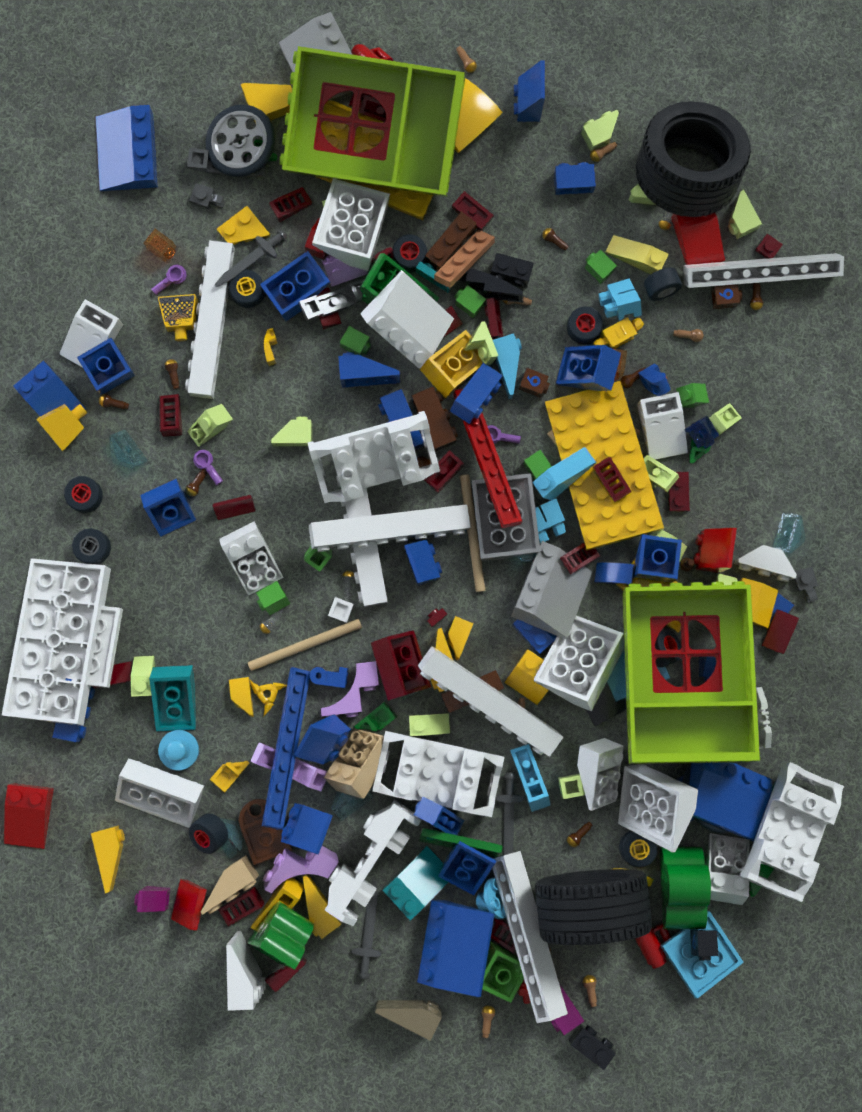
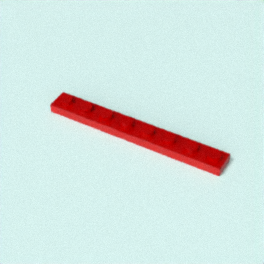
(492, 471)

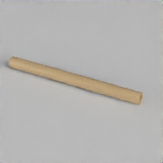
(472, 534)
(304, 645)

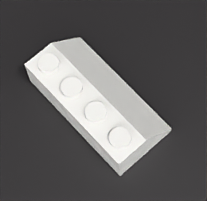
(158, 792)

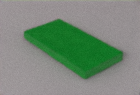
(450, 840)

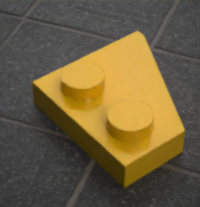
(242, 227)

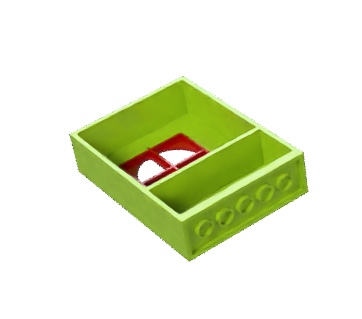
(418, 130)
(687, 721)

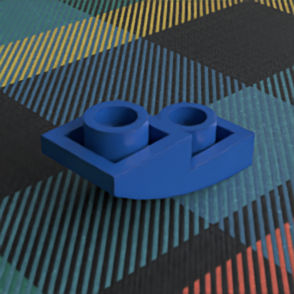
(614, 573)

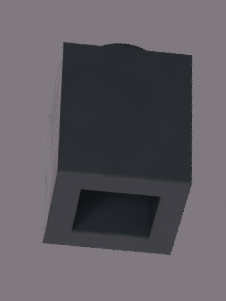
(704, 943)

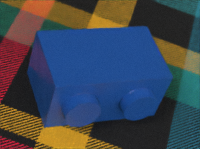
(574, 178)

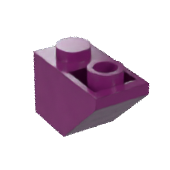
(152, 899)

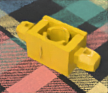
(619, 333)

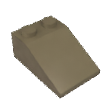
(413, 1015)

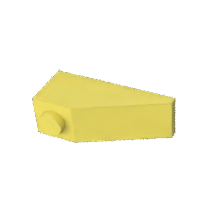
(637, 254)

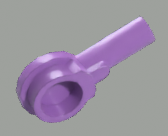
(176, 275)
(497, 435)
(203, 459)

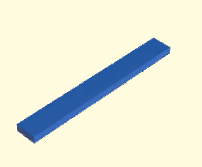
(285, 749)

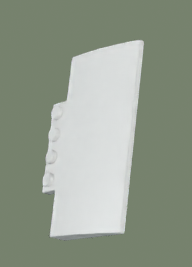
(62, 636)

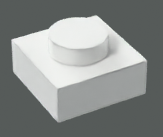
(340, 609)

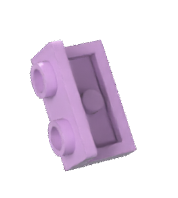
(340, 272)

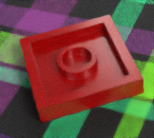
(188, 904)

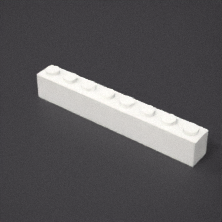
(763, 270)
(210, 322)
(389, 527)
(366, 558)
(489, 701)
(530, 948)

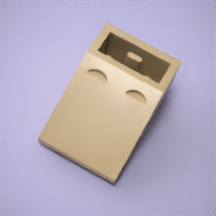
(356, 764)
(235, 877)

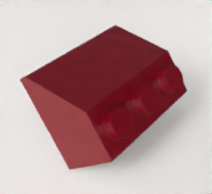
(398, 664)

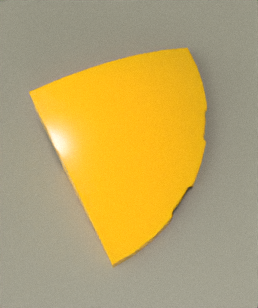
(475, 115)

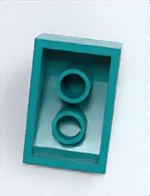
(173, 697)
(416, 883)

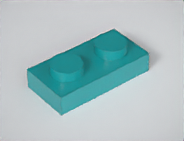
(427, 271)

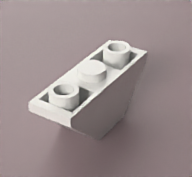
(767, 561)

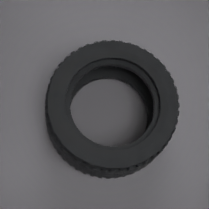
(705, 130)
(593, 907)

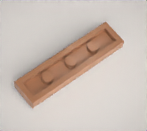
(464, 258)

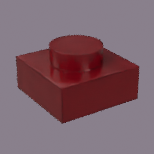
(768, 247)
(436, 616)

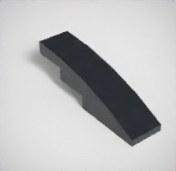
(492, 286)

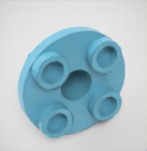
(178, 750)
(491, 900)

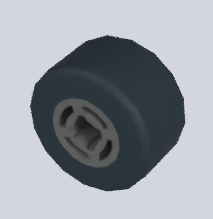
(98, 548)

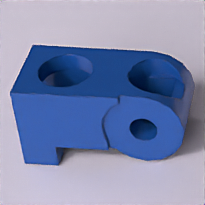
(654, 380)
(323, 677)

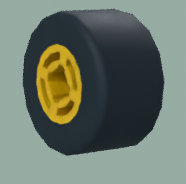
(249, 295)
(633, 843)

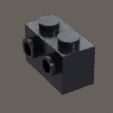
(512, 270)
(593, 1047)

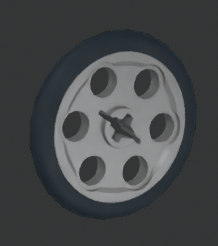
(220, 126)

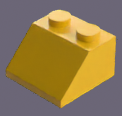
(763, 602)
(523, 677)

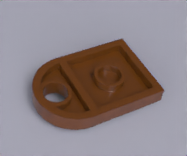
(261, 841)

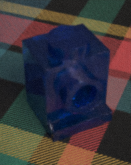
(702, 432)

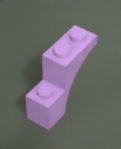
(351, 704)
(303, 771)
(290, 865)

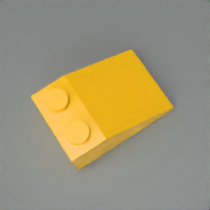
(452, 365)

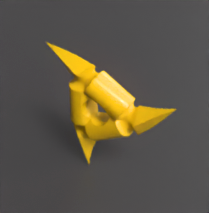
(273, 688)

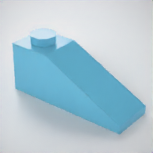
(507, 360)
(563, 474)
(530, 778)

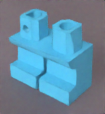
(620, 300)
(552, 519)

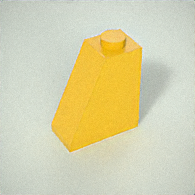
(268, 97)

